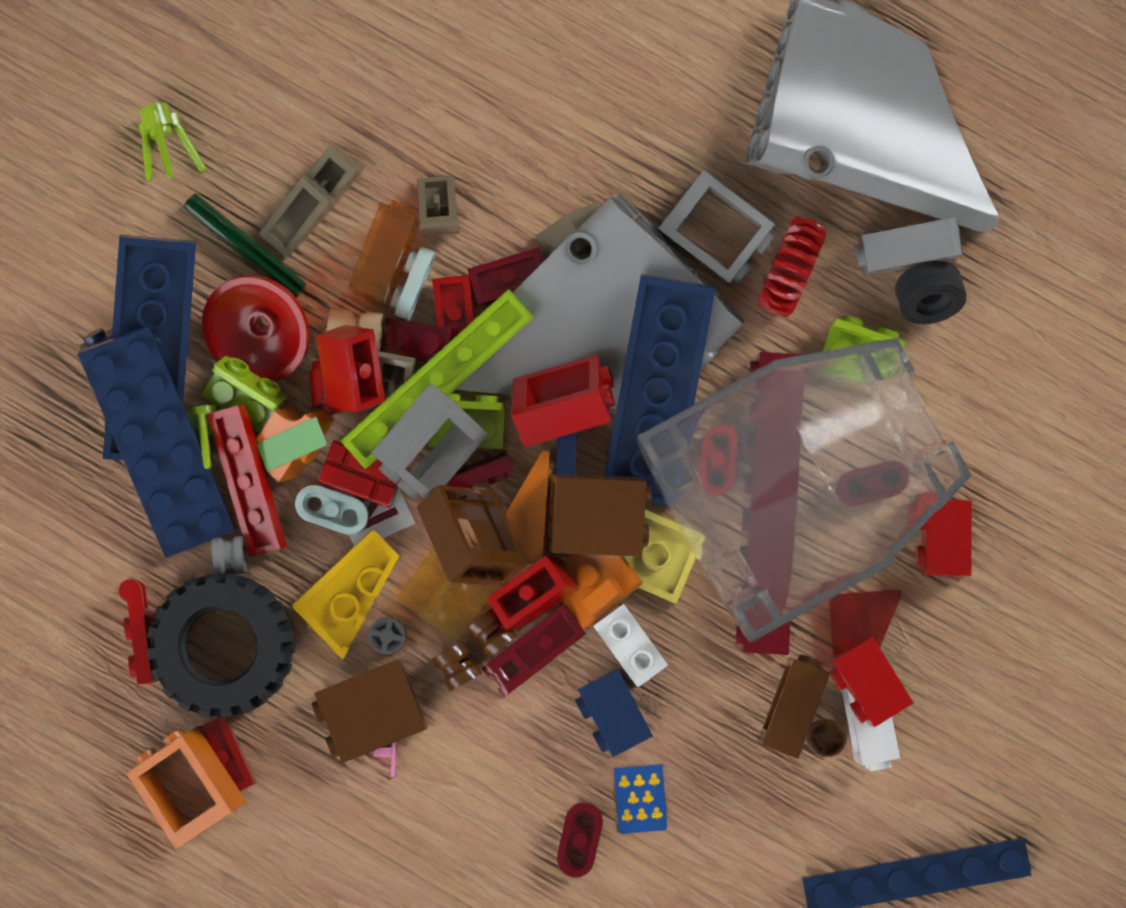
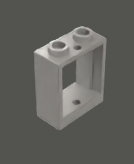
(685, 207)
(415, 431)

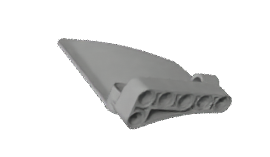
(869, 112)
(590, 301)

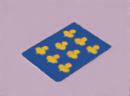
(640, 799)

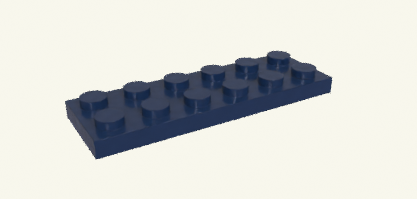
(155, 290)
(658, 368)
(156, 440)

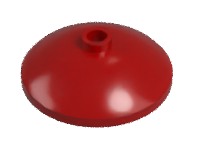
(235, 326)

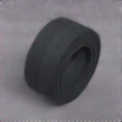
(930, 292)

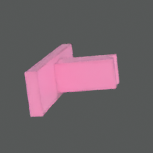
(388, 752)

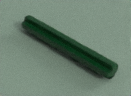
(243, 244)

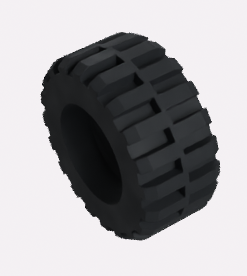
(170, 654)

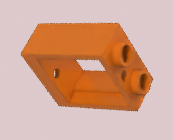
(208, 769)

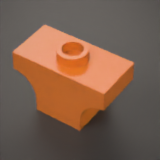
(283, 420)

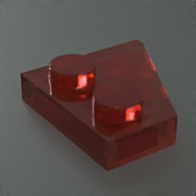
(860, 616)

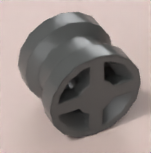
(382, 633)

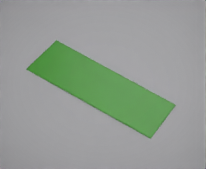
(291, 444)

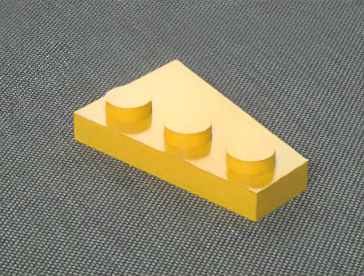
(346, 591)

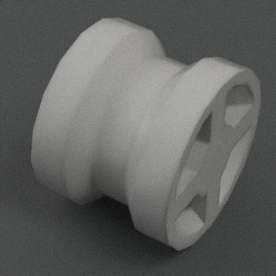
(229, 555)

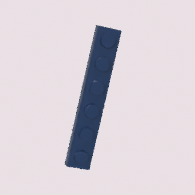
(918, 875)

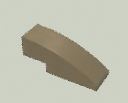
(311, 200)

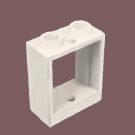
(870, 745)

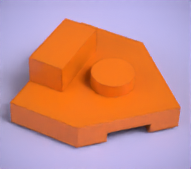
(601, 583)

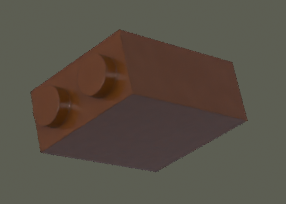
(598, 514)
(369, 711)

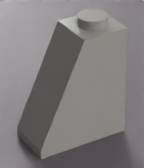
(908, 246)

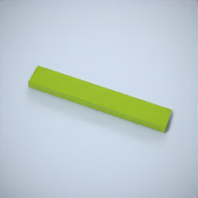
(444, 371)

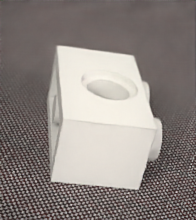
(630, 645)

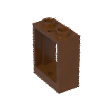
(499, 553)
(794, 705)

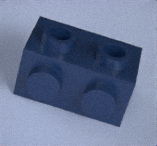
(614, 713)

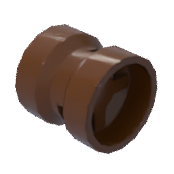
(486, 625)
(456, 666)
(831, 737)

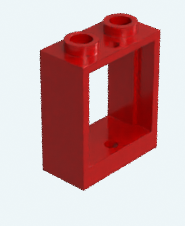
(562, 400)

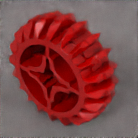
(792, 266)

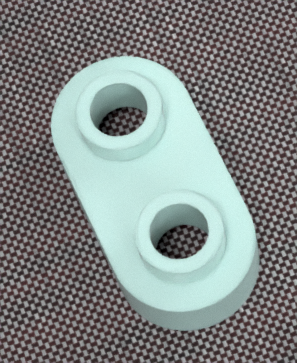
(407, 297)
(332, 509)

